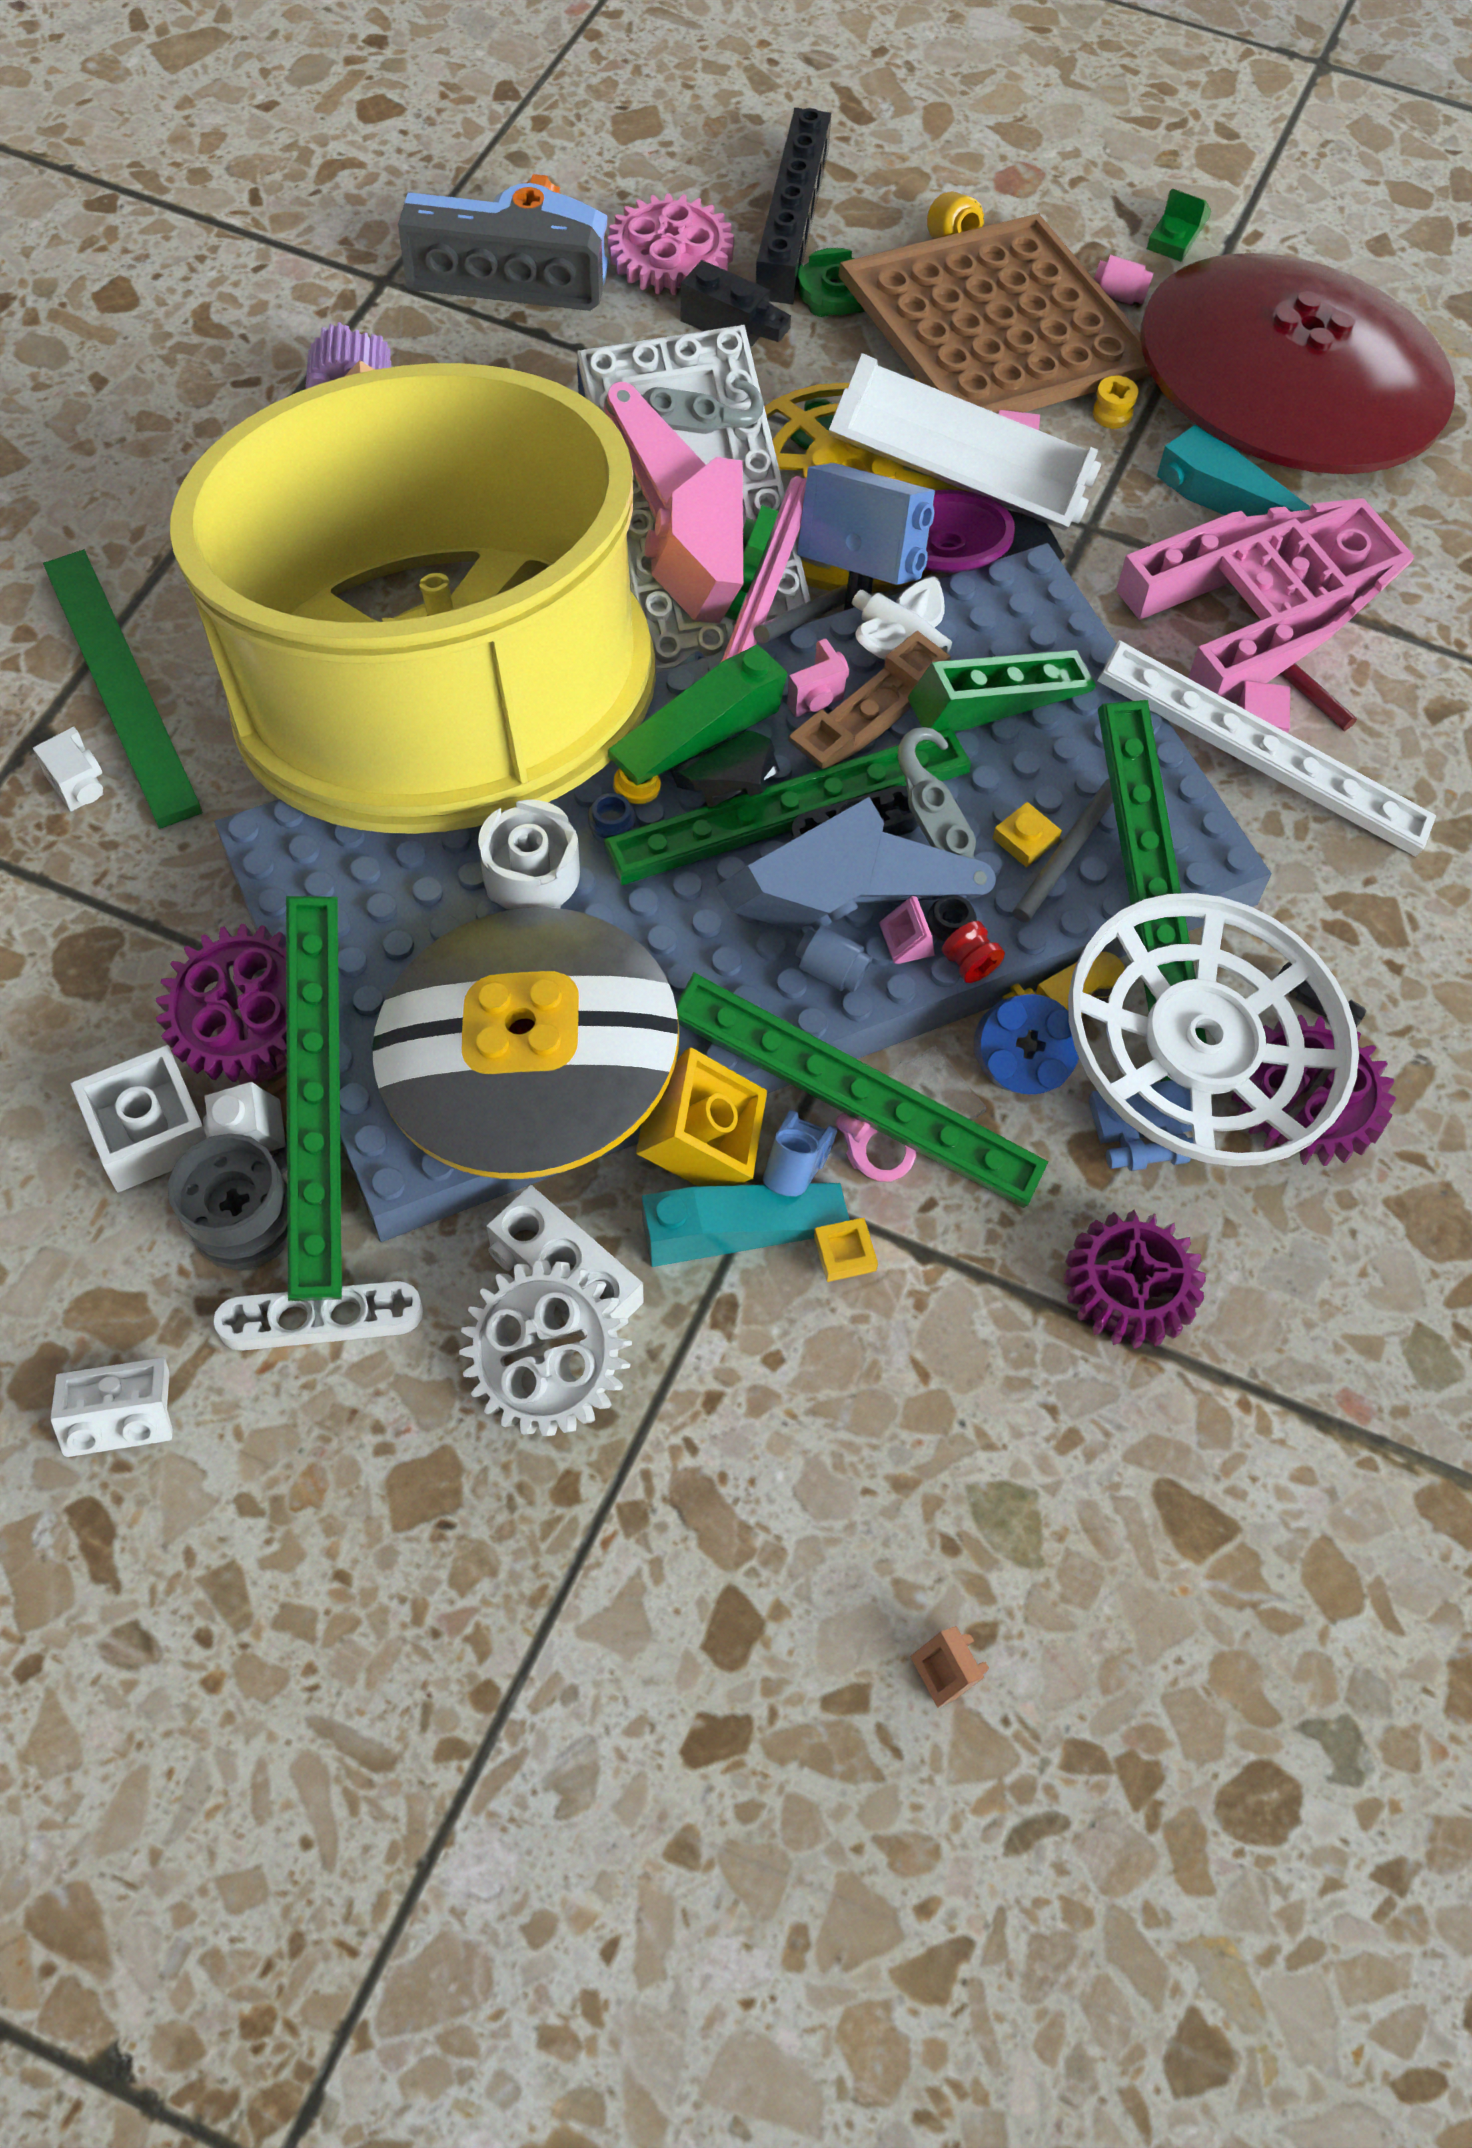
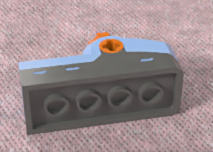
(517, 249)

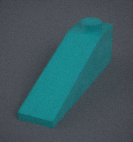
(1221, 477)
(734, 1219)

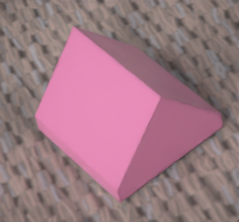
(907, 932)

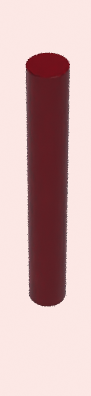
(1319, 697)

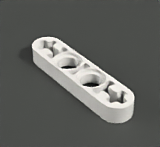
(319, 1325)

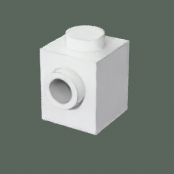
(245, 1112)

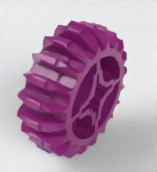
(1168, 1272)

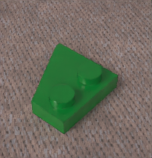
(754, 543)

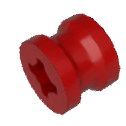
(973, 951)

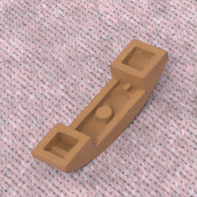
(871, 708)

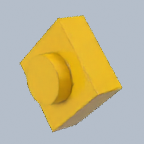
(1026, 834)
(845, 1249)

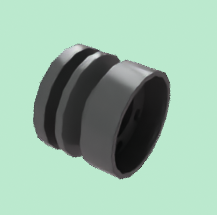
(219, 1182)

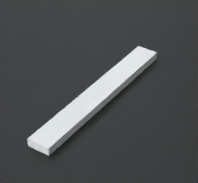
(1268, 748)

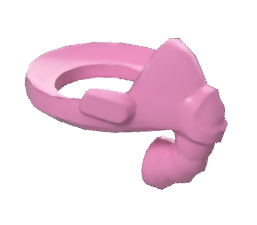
(857, 1136)

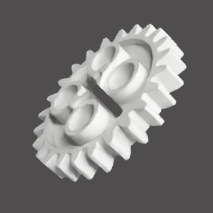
(557, 1394)

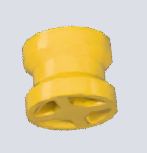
(1115, 402)

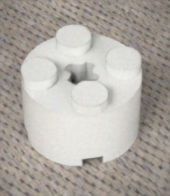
(529, 856)

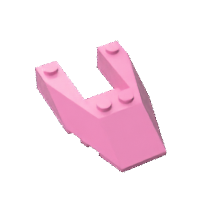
(1294, 569)

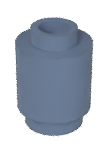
(833, 958)

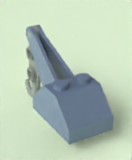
(855, 862)

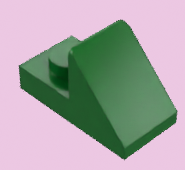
(1179, 225)

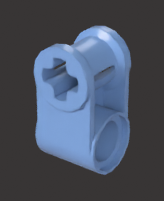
(797, 1155)

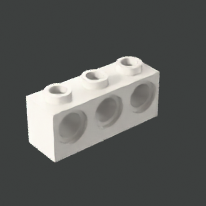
(560, 1241)

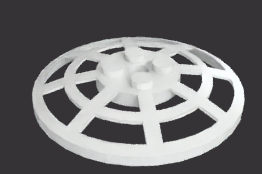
(1226, 1016)

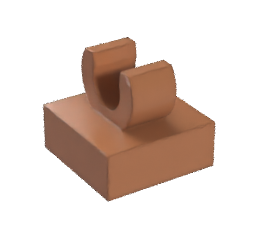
(948, 1666)

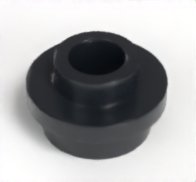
(949, 907)

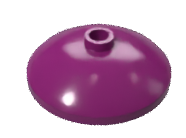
(967, 532)

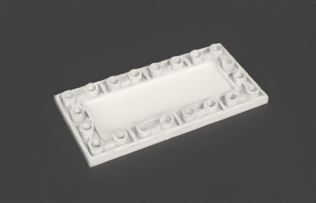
(707, 365)

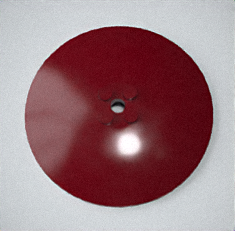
(1297, 363)

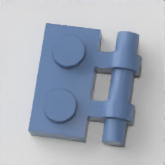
(1133, 1151)

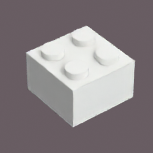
(139, 1117)

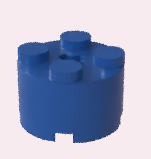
(1005, 1063)

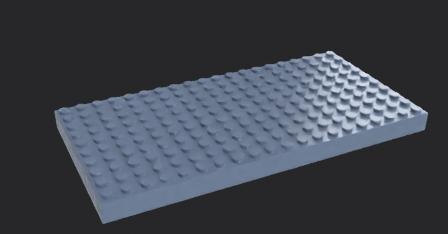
(414, 888)

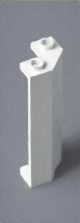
(964, 445)

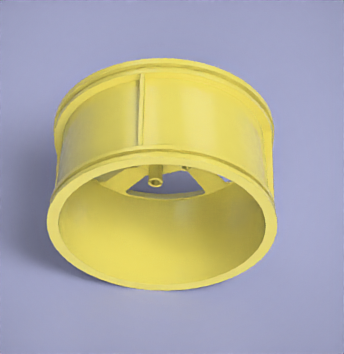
(475, 691)

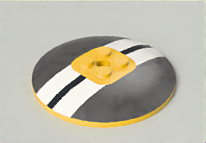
(537, 1097)

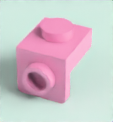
(819, 684)

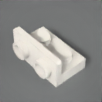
(111, 1407)

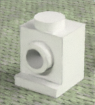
(70, 768)

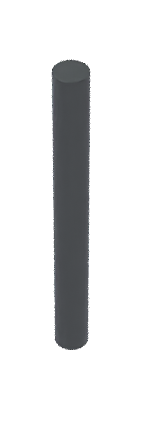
(800, 615)
(1064, 854)

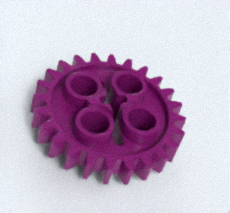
(195, 1014)
(1361, 1119)

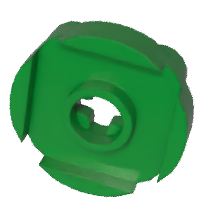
(816, 286)

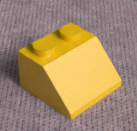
(705, 1124)

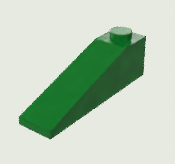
(993, 688)
(706, 713)

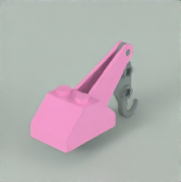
(695, 505)

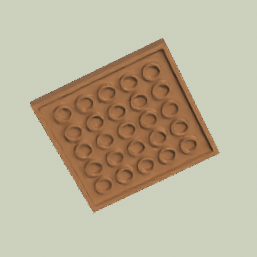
(997, 316)

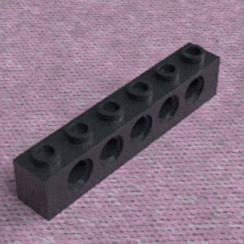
(793, 204)

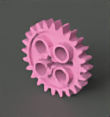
(667, 241)

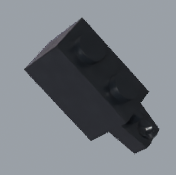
(722, 300)

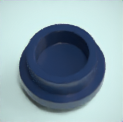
(611, 815)

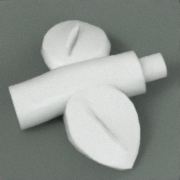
(893, 622)

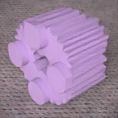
(340, 350)

